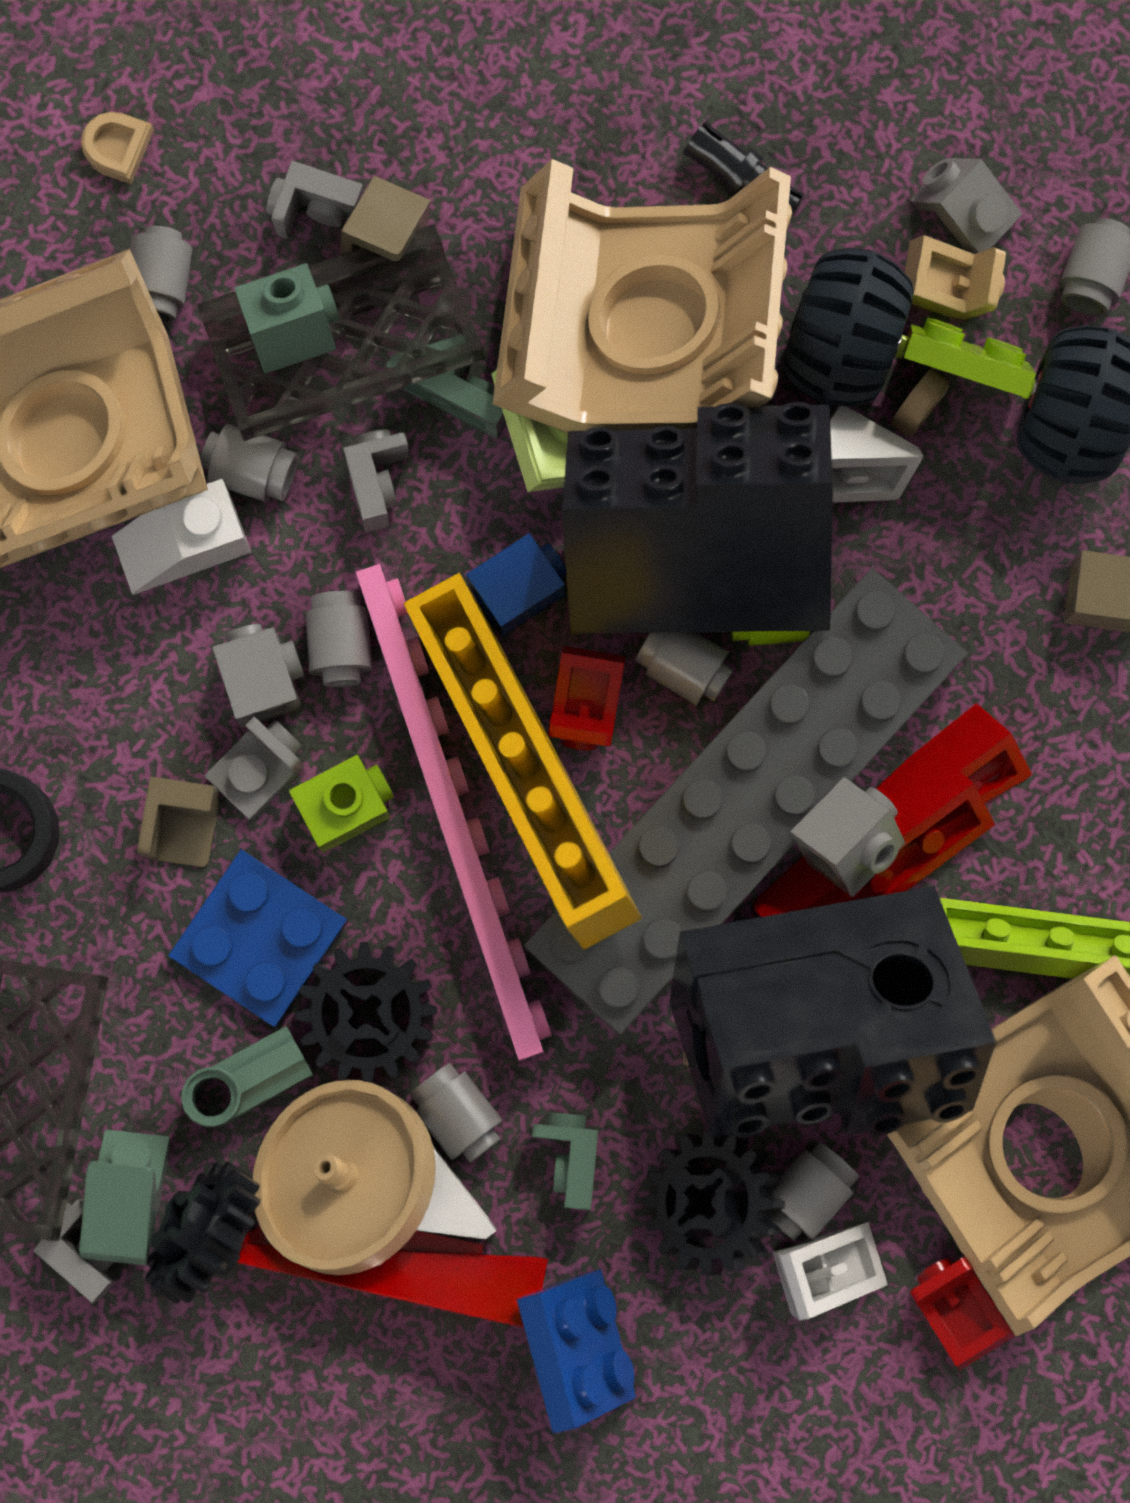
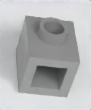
(259, 673)
(850, 835)

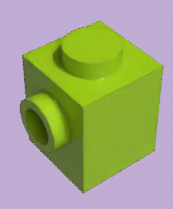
(343, 802)

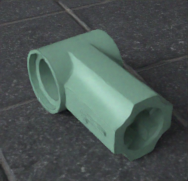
(252, 1077)

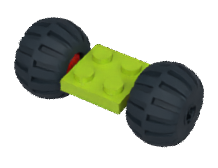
(854, 322)

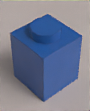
(518, 583)

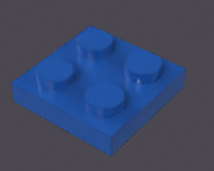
(258, 938)
(577, 1350)

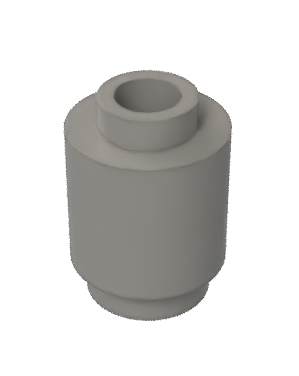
(164, 266)
(1097, 267)
(250, 467)
(338, 638)
(685, 664)
(456, 1113)
(812, 1192)

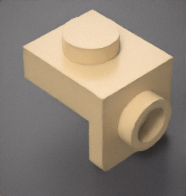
(954, 279)

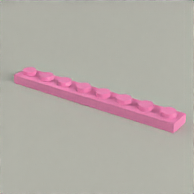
(463, 837)

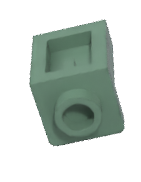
(575, 1170)

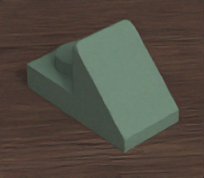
(462, 399)
(123, 1197)

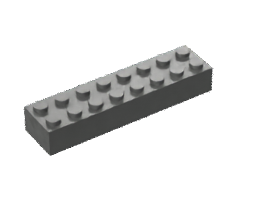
(749, 788)

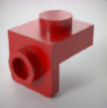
(586, 698)
(960, 1311)

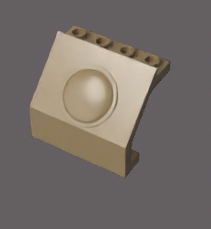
(641, 307)
(88, 409)
(1074, 1060)

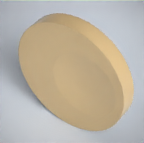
(344, 1177)

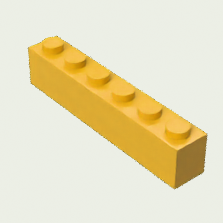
(522, 763)

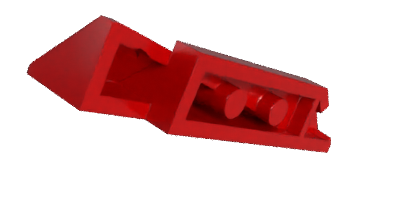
(938, 808)
(428, 1272)

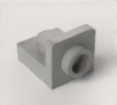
(325, 196)
(372, 489)
(257, 767)
(88, 1276)

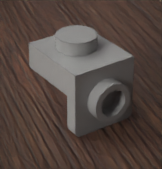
(967, 202)

